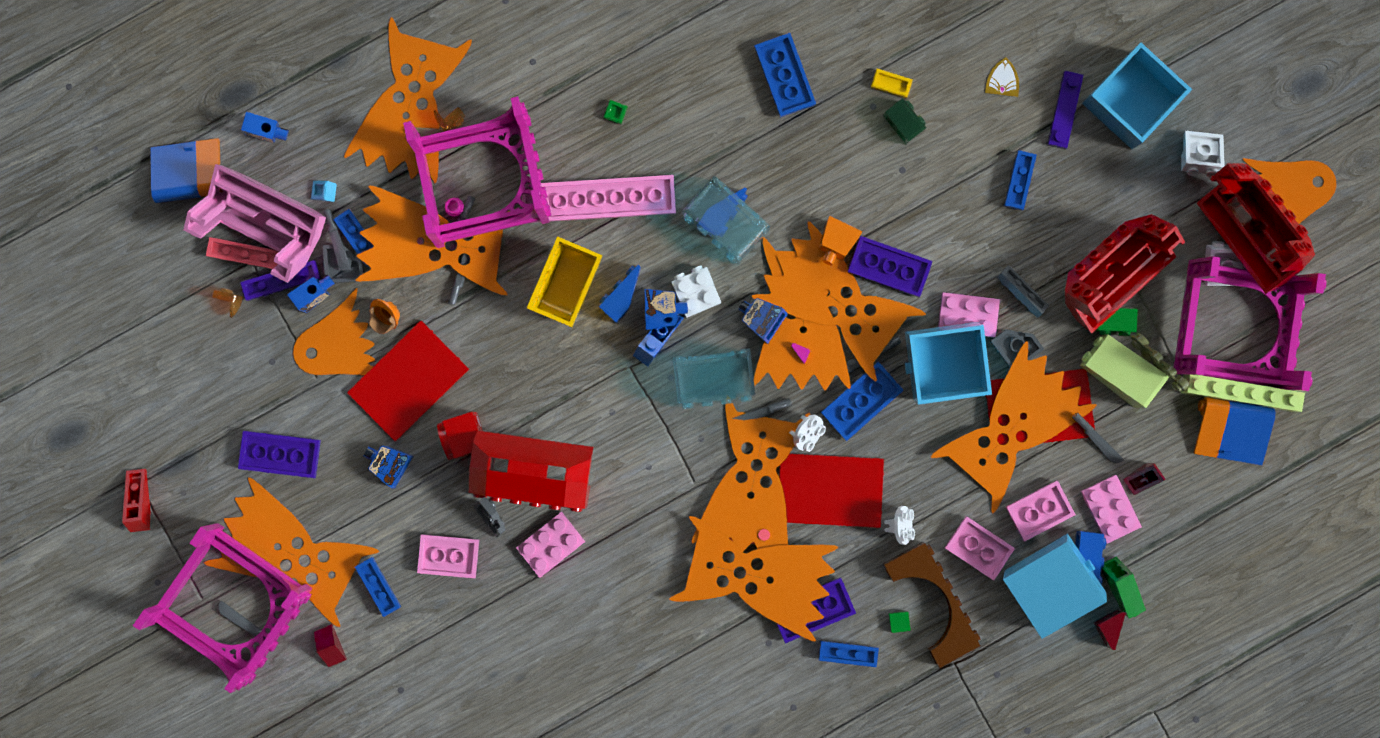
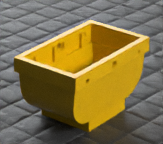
(564, 282)

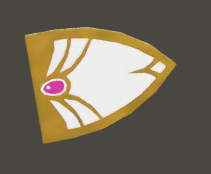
(1003, 79)

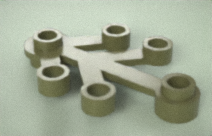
(1149, 354)

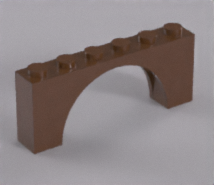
(958, 636)

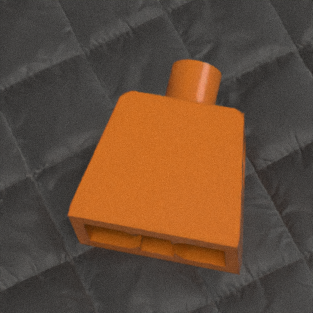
(837, 240)

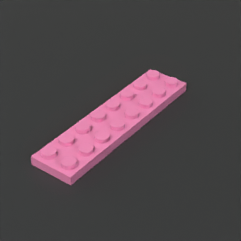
(609, 198)

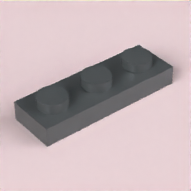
(1022, 291)

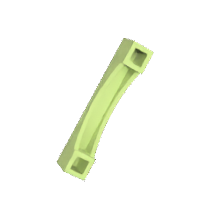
(1244, 392)

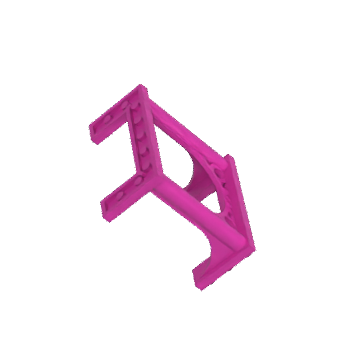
(510, 123)
(1282, 377)
(236, 669)

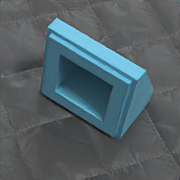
(323, 191)

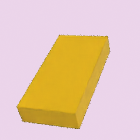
(891, 83)

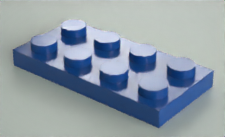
(785, 75)
(861, 402)

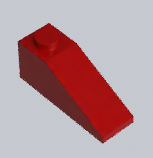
(136, 501)

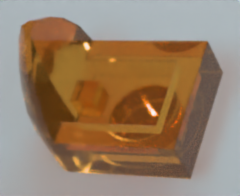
(455, 118)
(226, 295)

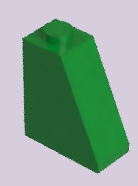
(1123, 587)

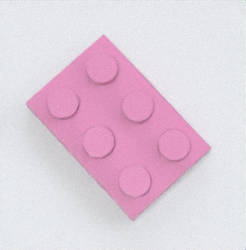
(967, 309)
(1111, 508)
(1040, 510)
(550, 544)
(979, 548)
(448, 556)

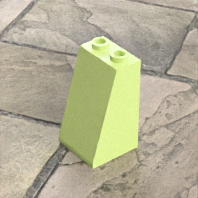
(1123, 371)

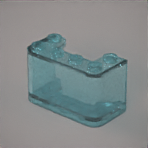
(726, 220)
(714, 378)

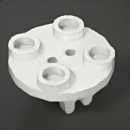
(808, 432)
(902, 525)

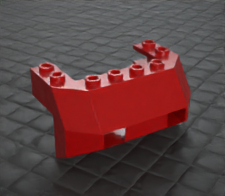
(1257, 226)
(1119, 268)
(527, 471)

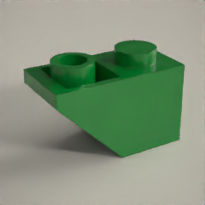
(1122, 322)

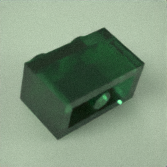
(905, 120)

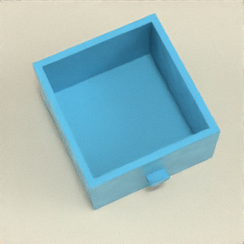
(1137, 96)
(948, 363)
(1055, 586)

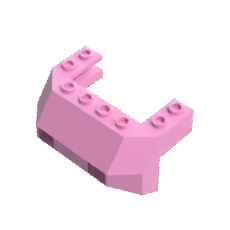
(260, 215)

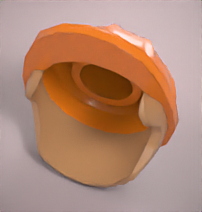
(383, 316)

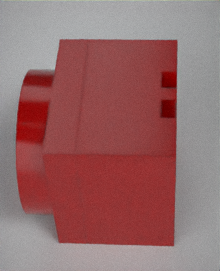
(458, 434)

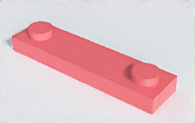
(241, 253)

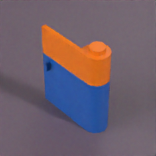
(183, 170)
(1234, 430)

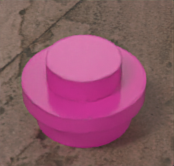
(454, 207)

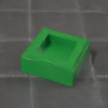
(615, 112)
(899, 622)

